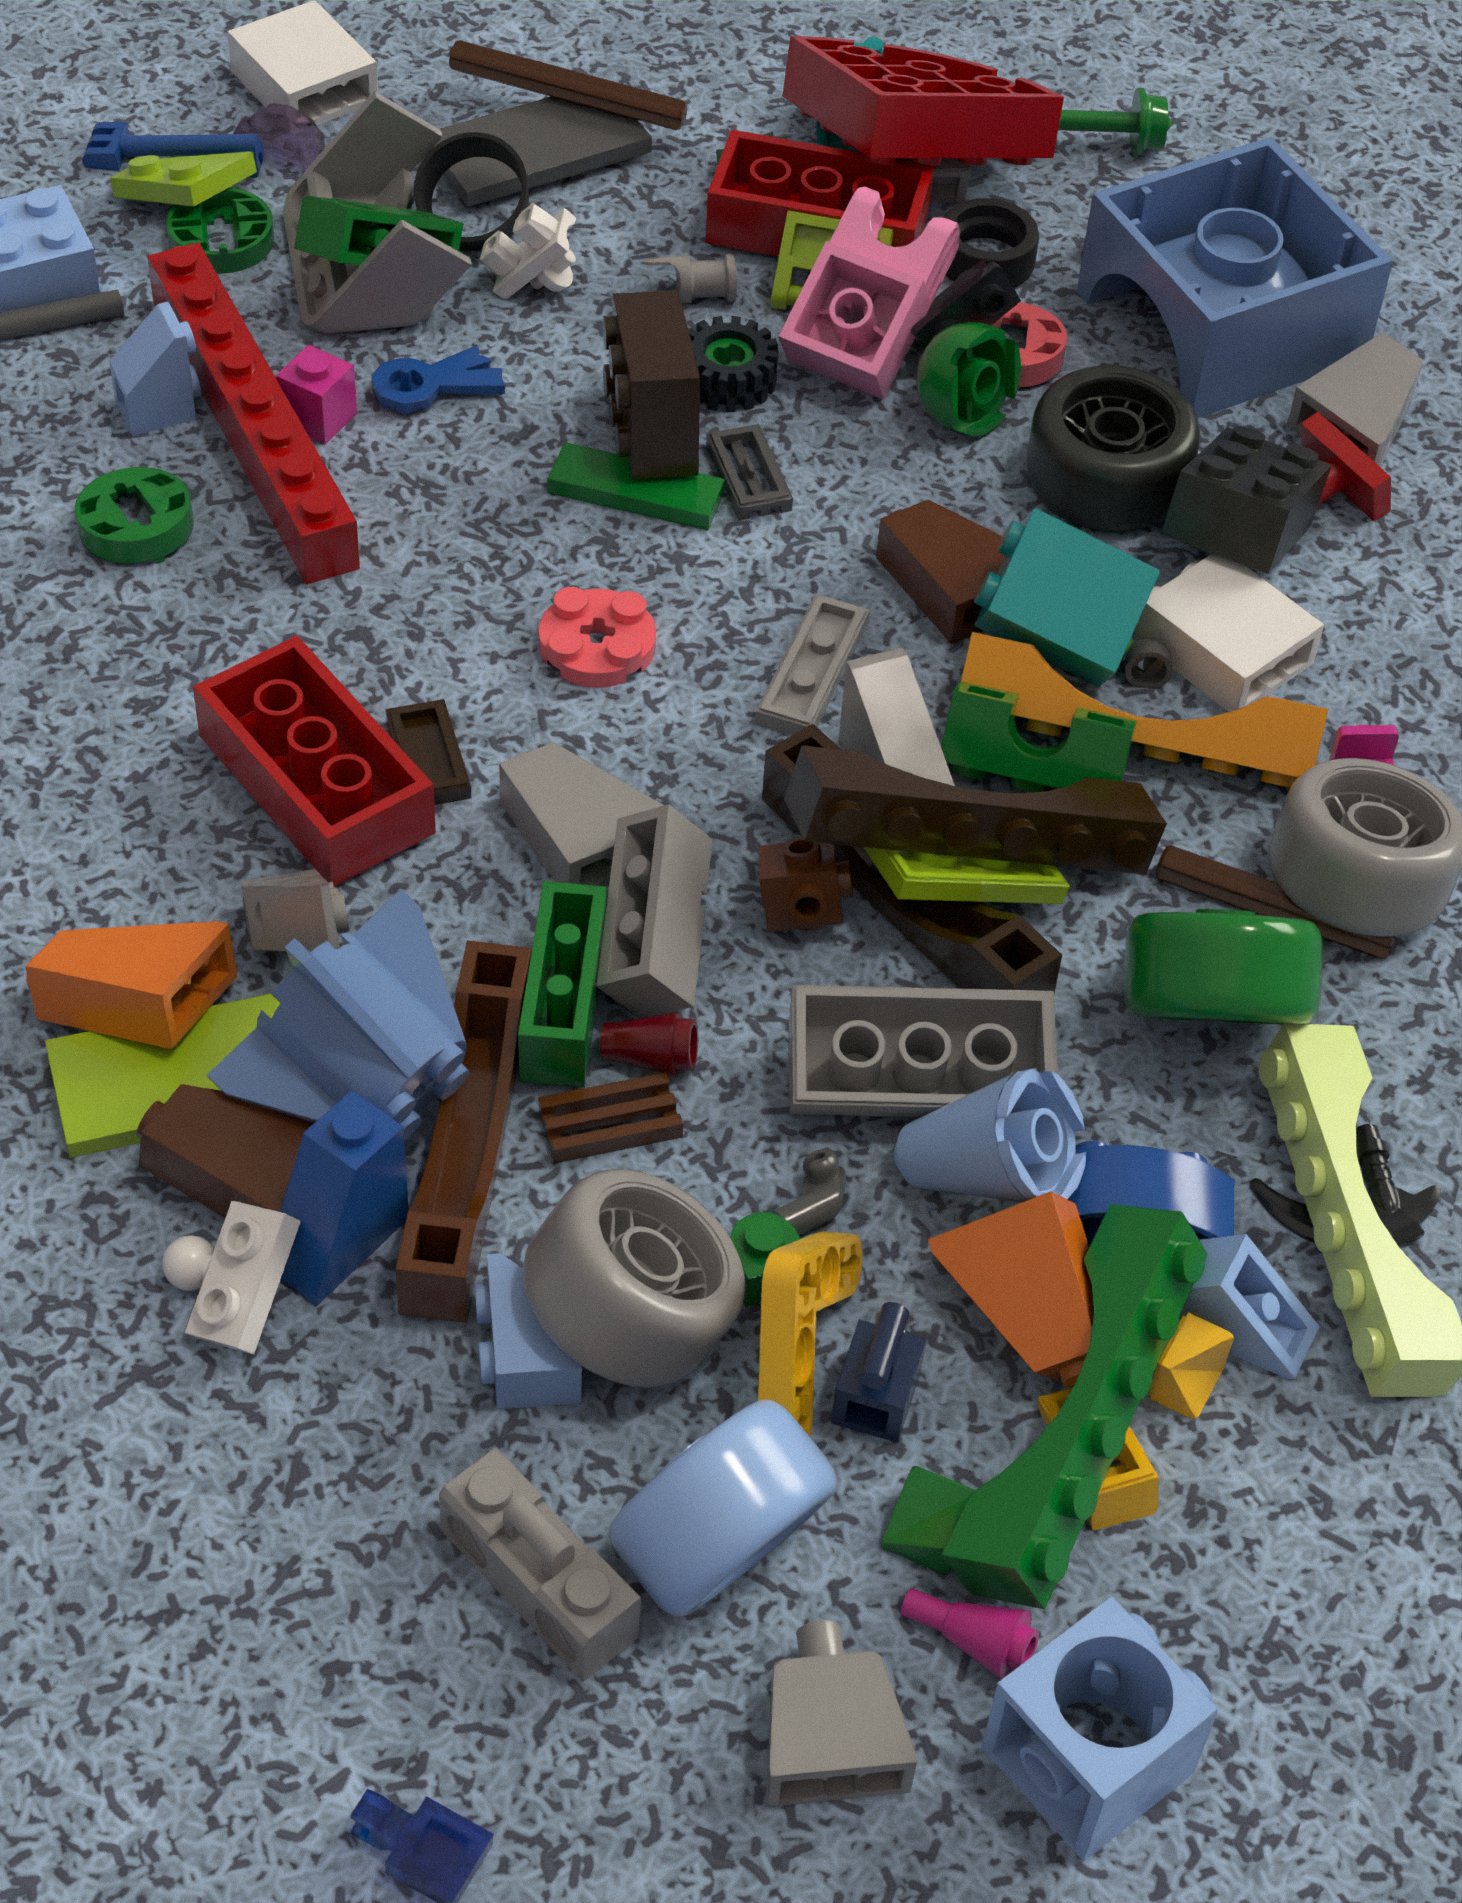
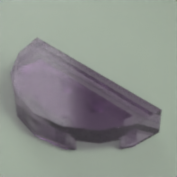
(285, 133)

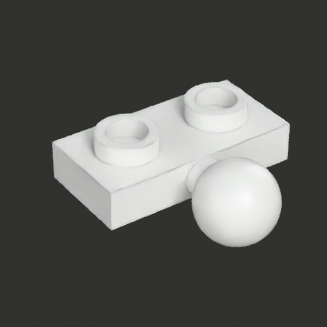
(235, 1277)

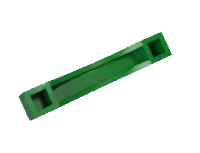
(1027, 1518)

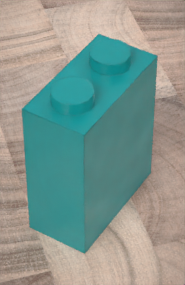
(1065, 596)

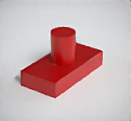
(1351, 468)

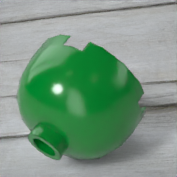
(968, 376)

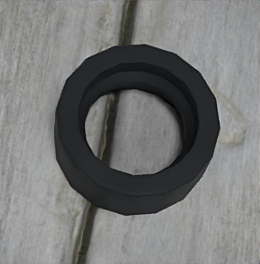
(1001, 222)

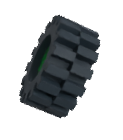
(751, 365)

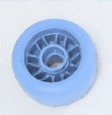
(722, 1506)

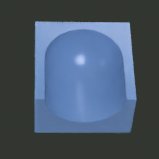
(1244, 266)

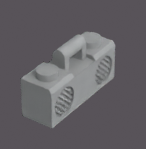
(654, 912)
(539, 1564)

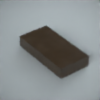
(430, 742)

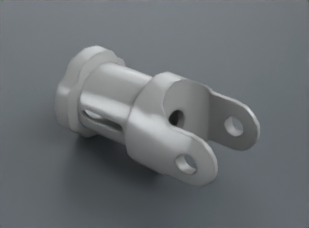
(701, 277)

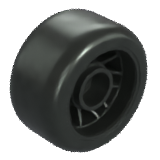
(1110, 447)

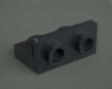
(976, 296)

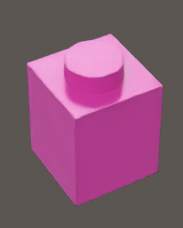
(320, 392)

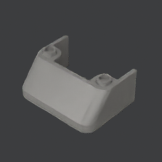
(409, 268)

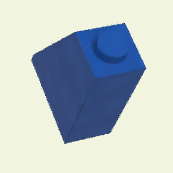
(346, 1194)

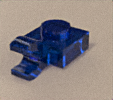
(430, 1850)

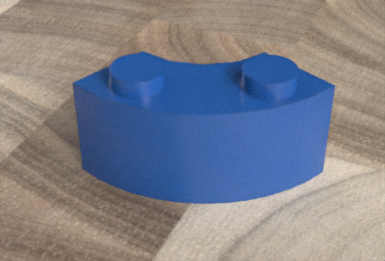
(1157, 1181)

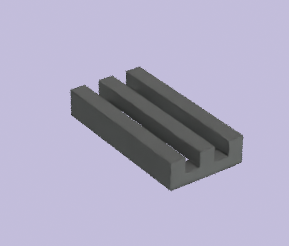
(758, 500)

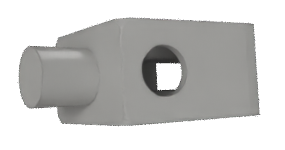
(834, 1724)

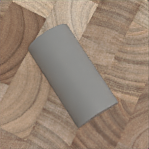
(910, 1046)

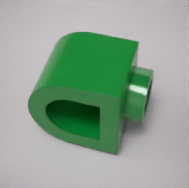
(754, 1240)

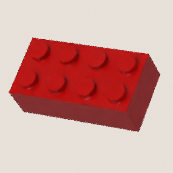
(769, 175)
(315, 760)

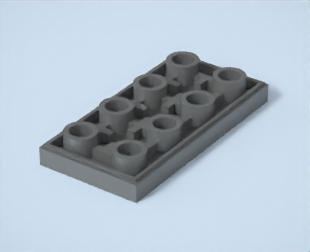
(553, 142)

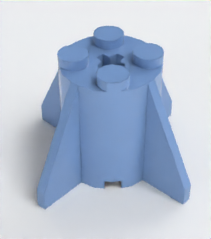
(356, 1021)

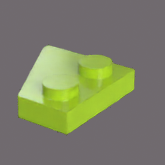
(181, 179)

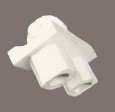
(539, 259)

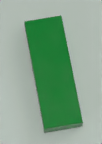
(607, 481)

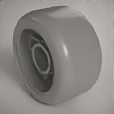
(1367, 847)
(633, 1278)

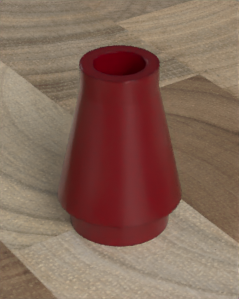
(652, 1043)

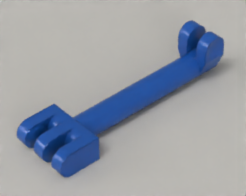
(113, 142)

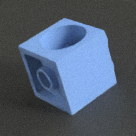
(1083, 1786)

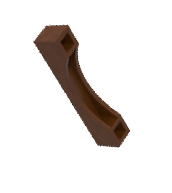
(455, 1194)

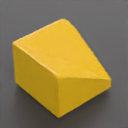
(1191, 1365)

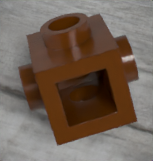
(803, 885)

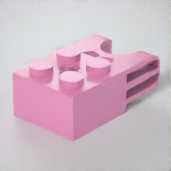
(870, 282)

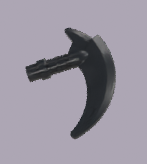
(1397, 1209)

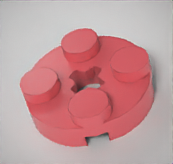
(581, 612)

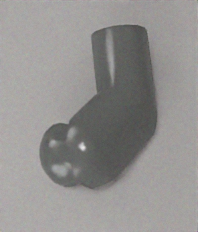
(820, 1195)

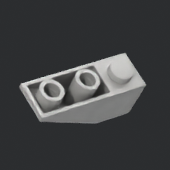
(293, 907)

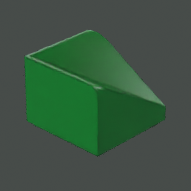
(925, 1518)

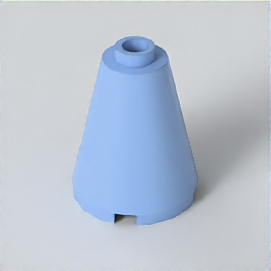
(998, 1141)

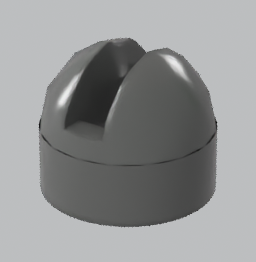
(1156, 667)

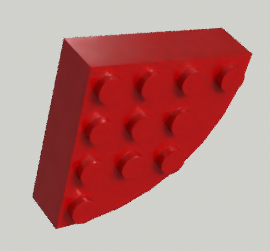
(919, 104)

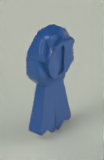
(414, 385)

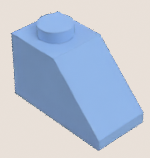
(1253, 1304)

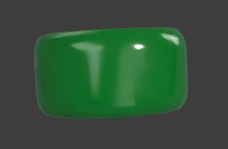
(1223, 967)

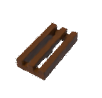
(608, 1107)

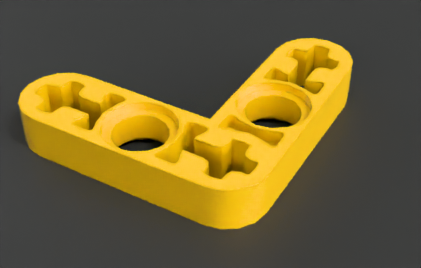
(795, 1286)

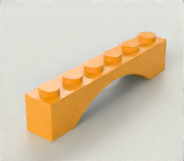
(1265, 735)

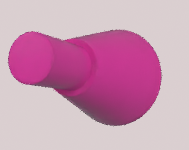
(988, 1634)

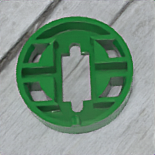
(250, 221)
(110, 534)

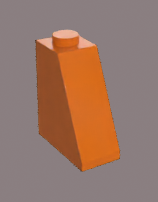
(133, 979)
(1028, 1280)

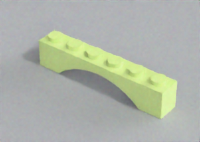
(1398, 1320)

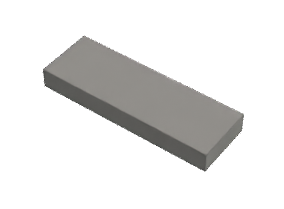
(812, 665)

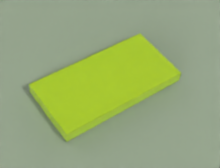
(112, 1081)

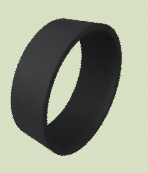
(458, 149)

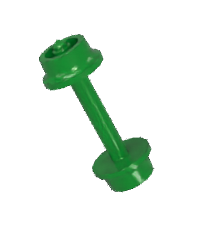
(1145, 123)

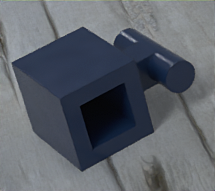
(879, 1375)

